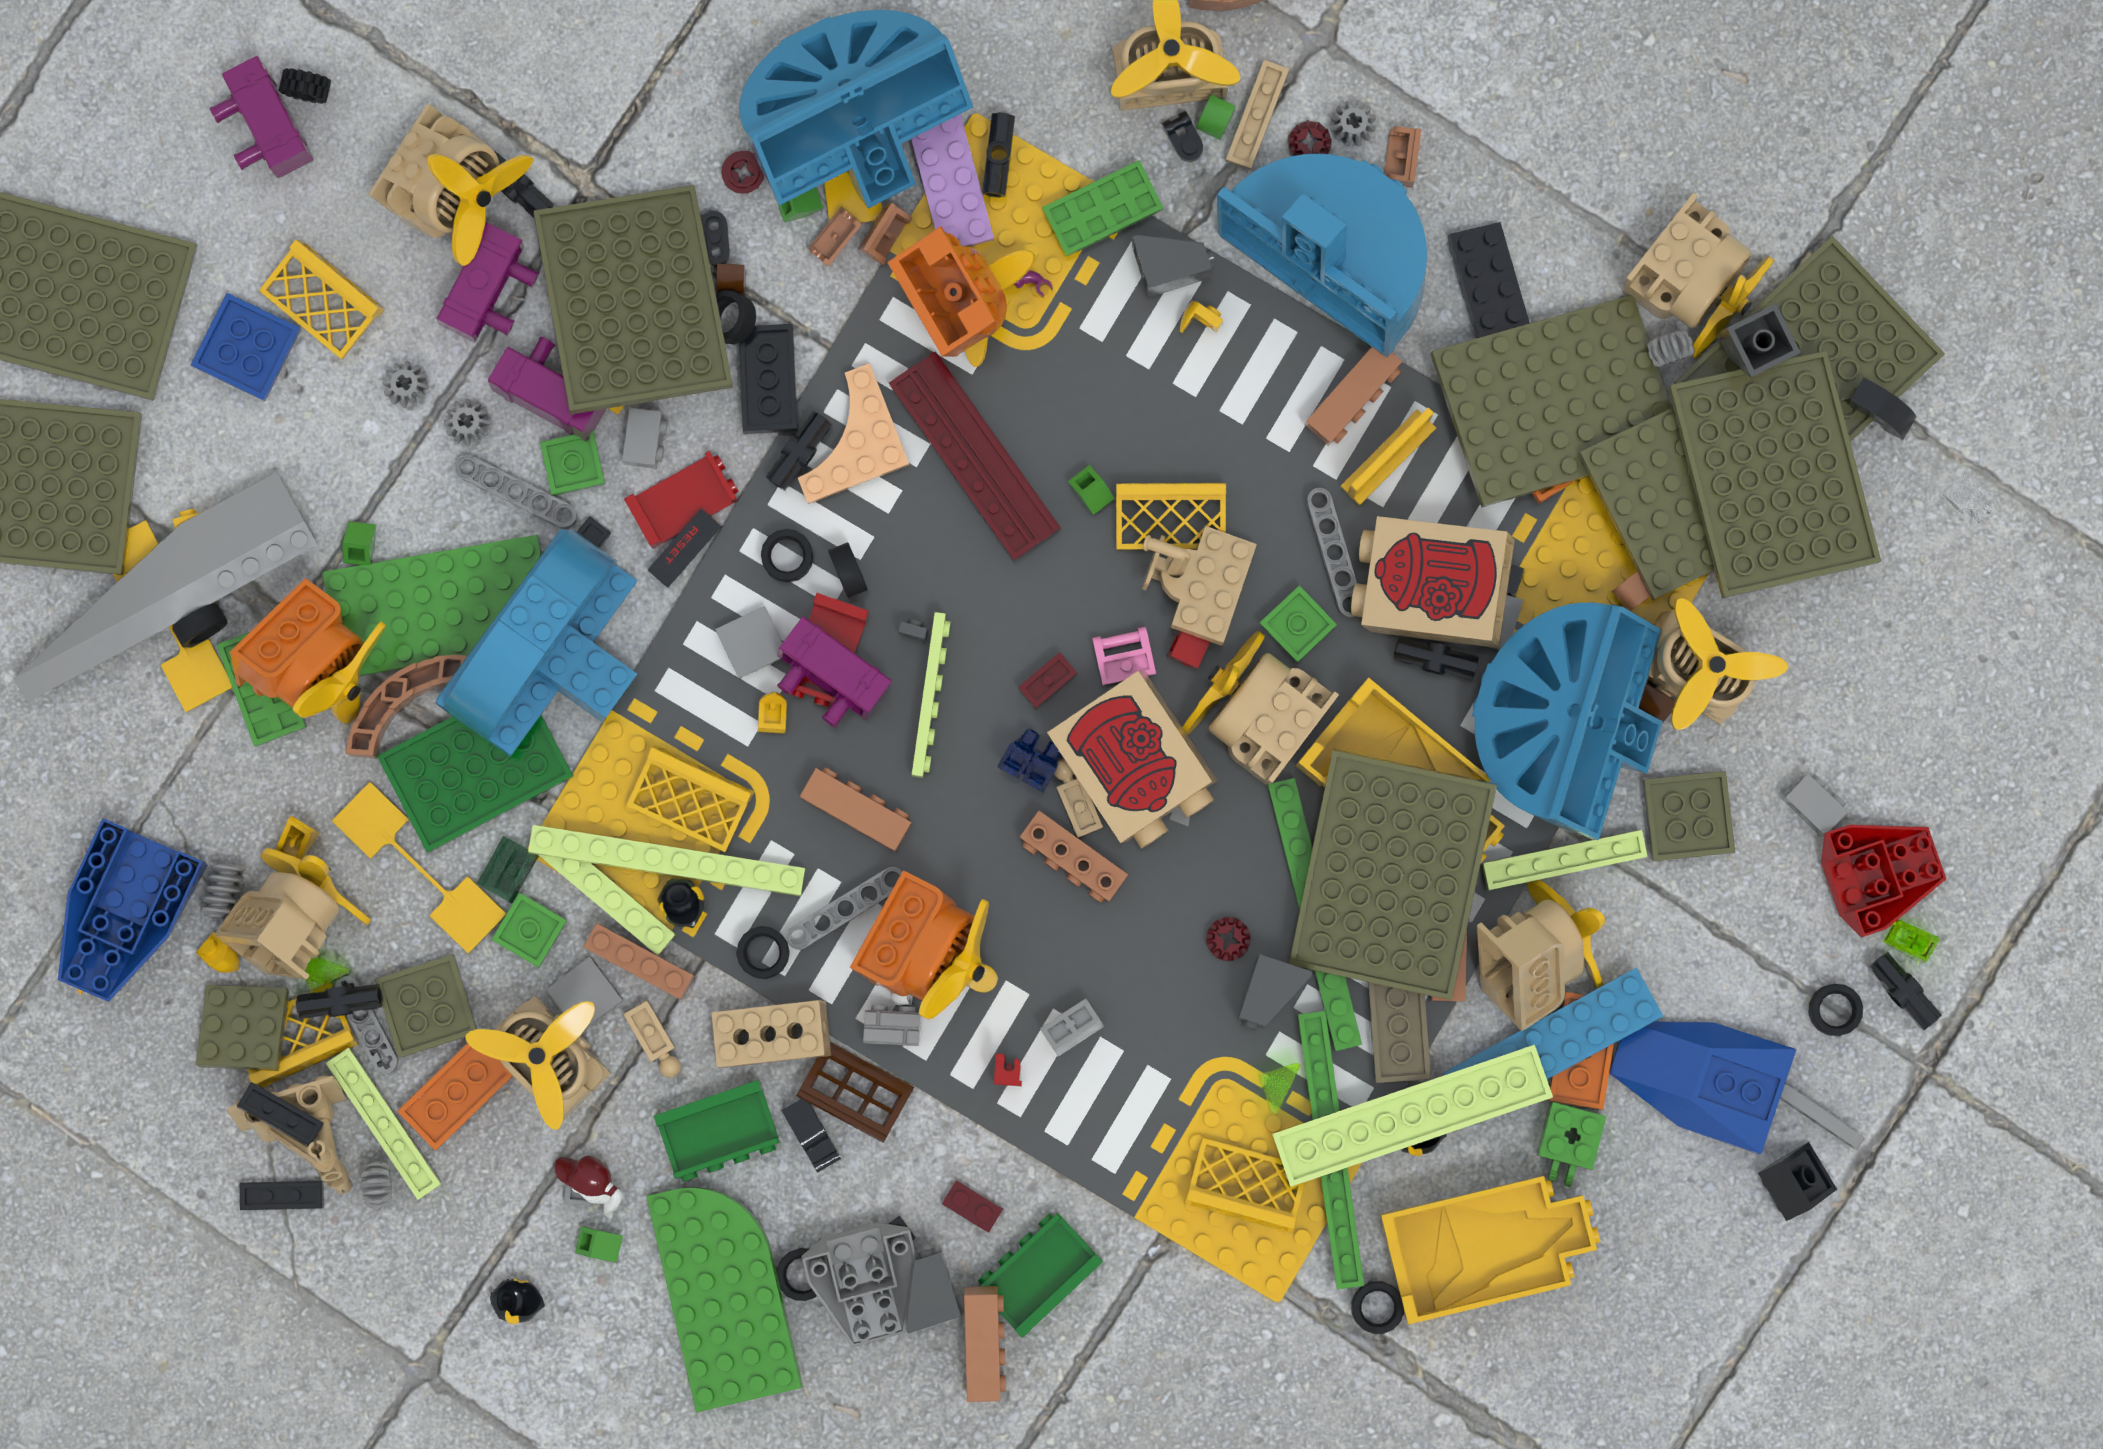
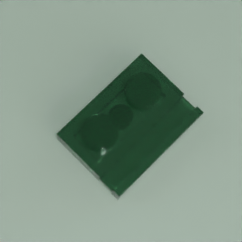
(507, 869)

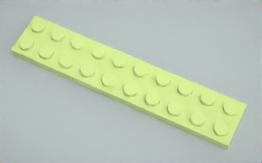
(1412, 1115)

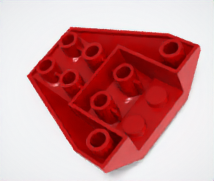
(1879, 872)

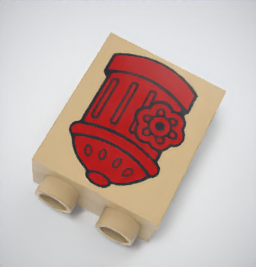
(1434, 581)
(1134, 760)

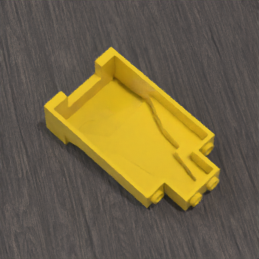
(1384, 729)
(1486, 1247)

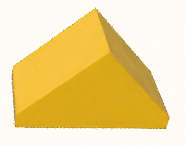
(297, 838)

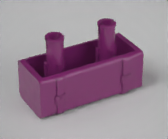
(267, 116)
(480, 284)
(540, 389)
(833, 669)

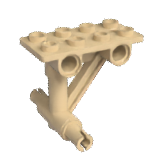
(316, 1100)

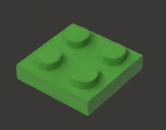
(572, 464)
(1298, 624)
(529, 930)

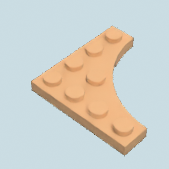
(867, 445)

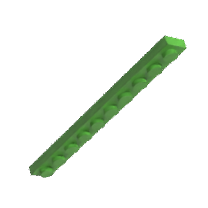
(1298, 855)
(1334, 1185)

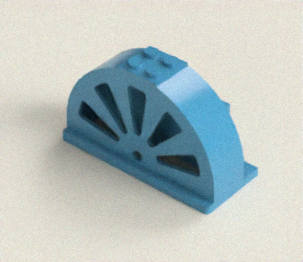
(848, 100)
(1342, 229)
(545, 646)
(1565, 712)

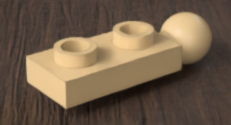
(1076, 801)
(653, 1038)

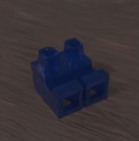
(1026, 760)

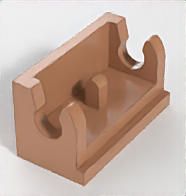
(1403, 155)
(884, 232)
(835, 236)

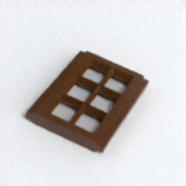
(843, 1112)

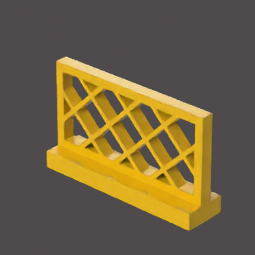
(334, 279)
(1389, 456)
(1165, 492)
(693, 774)
(309, 1054)
(1237, 1207)

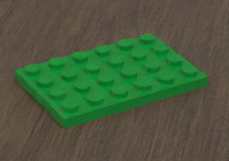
(459, 780)

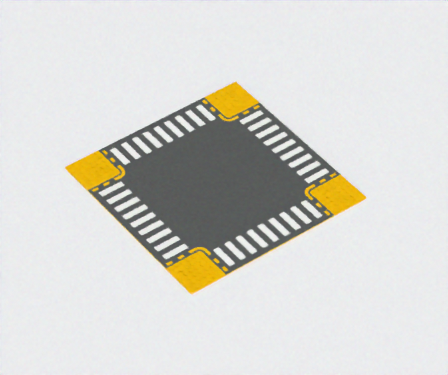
(1066, 386)

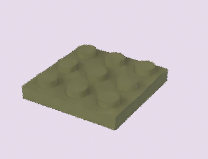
(1689, 816)
(426, 1006)
(242, 1027)

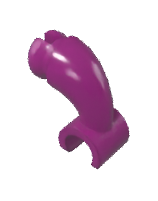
(1036, 278)

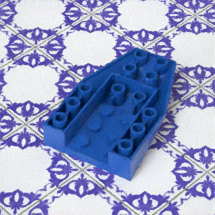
(122, 908)
(1707, 1078)

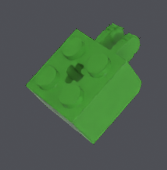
(1555, 1145)

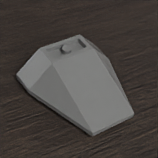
(864, 1280)

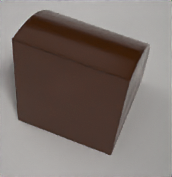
(731, 278)

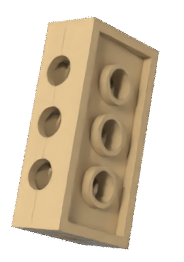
(758, 1020)

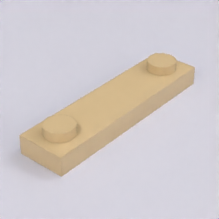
(1257, 115)

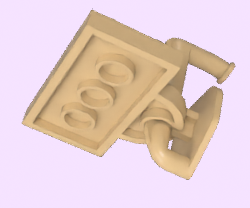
(1202, 580)

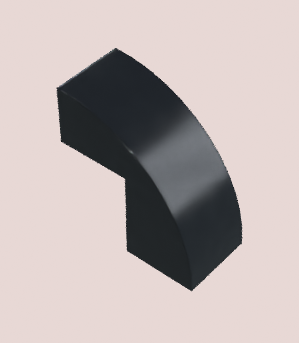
(1883, 407)

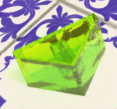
(1911, 941)
(324, 972)
(1276, 1085)

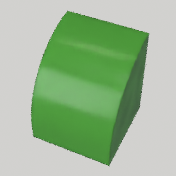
(1216, 117)
(801, 206)
(1091, 489)
(359, 543)
(598, 1244)

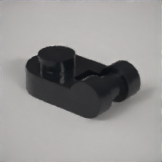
(1189, 146)

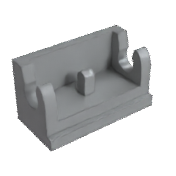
(1072, 1027)

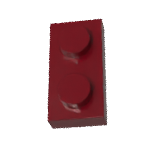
(1047, 680)
(972, 1206)

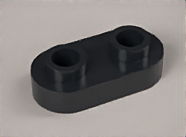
(716, 239)

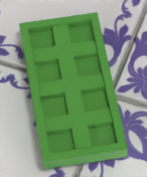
(1102, 208)
(264, 716)

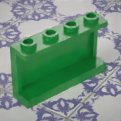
(717, 1130)
(1041, 1272)

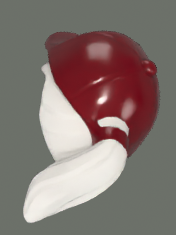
(591, 1180)

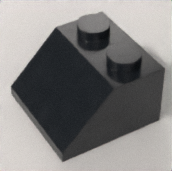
(1797, 1181)

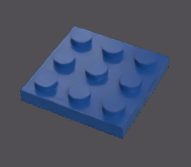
(245, 347)

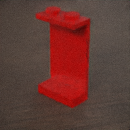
(674, 501)
(842, 623)

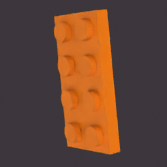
(1586, 1081)
(454, 1095)

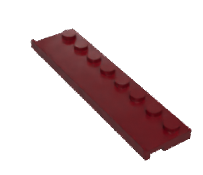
(974, 456)

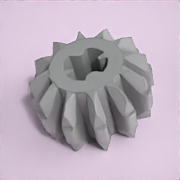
(1358, 115)
(1670, 348)
(397, 392)
(472, 413)
(376, 1184)

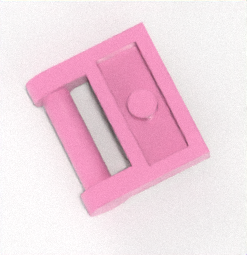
(1123, 665)

